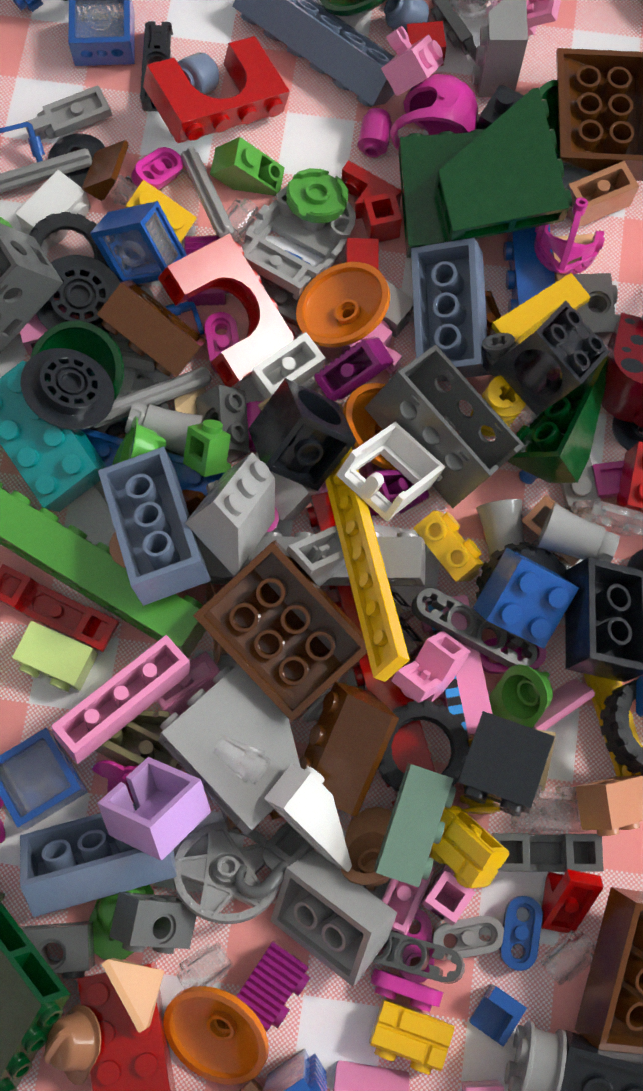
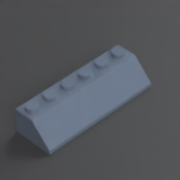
(325, 42)

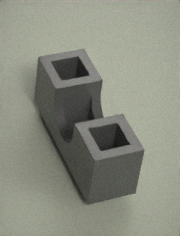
(551, 852)

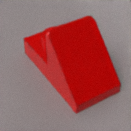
(365, 184)
(568, 899)

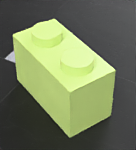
(55, 657)

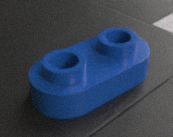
(523, 933)

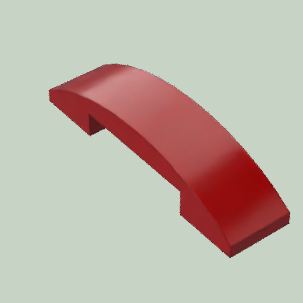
(55, 609)

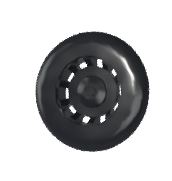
(79, 293)
(71, 380)

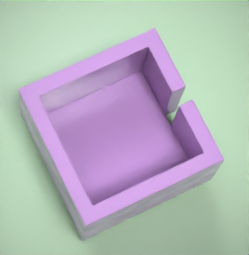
(166, 805)

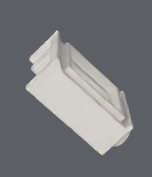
(405, 455)

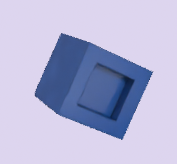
(497, 1015)

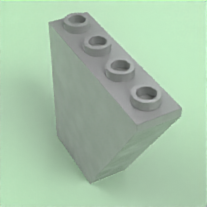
(244, 714)

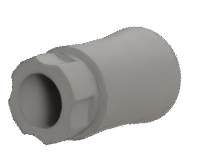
(166, 423)
(501, 523)
(576, 536)

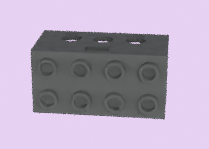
(25, 281)
(420, 407)

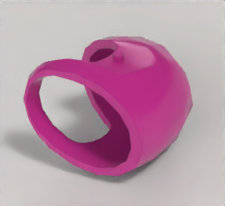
(438, 106)

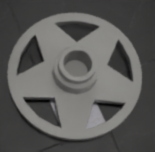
(218, 873)

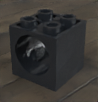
(551, 358)
(301, 435)
(505, 764)

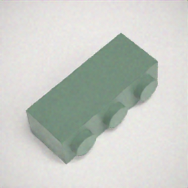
(415, 825)

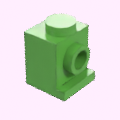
(207, 448)

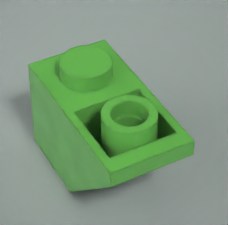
(246, 168)

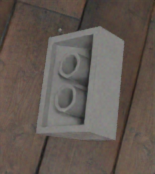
(501, 47)
(236, 512)
(332, 916)

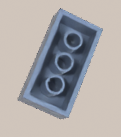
(451, 303)
(151, 527)
(82, 864)

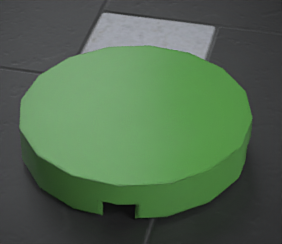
(316, 196)

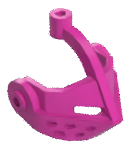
(567, 249)

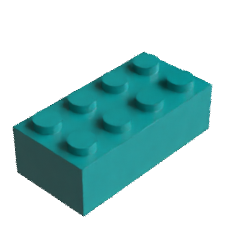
(51, 459)

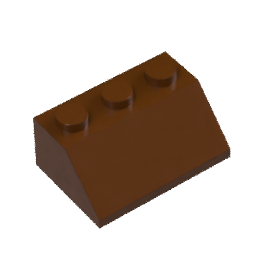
(151, 328)
(349, 743)

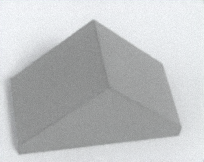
(319, 555)

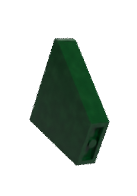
(419, 165)
(505, 176)
(29, 1002)

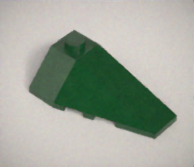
(563, 434)

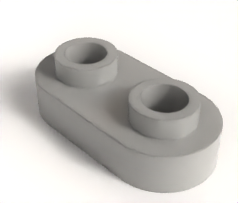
(467, 935)

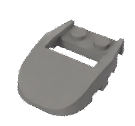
(281, 266)

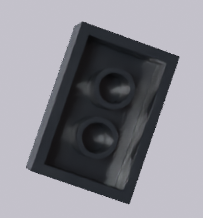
(605, 620)

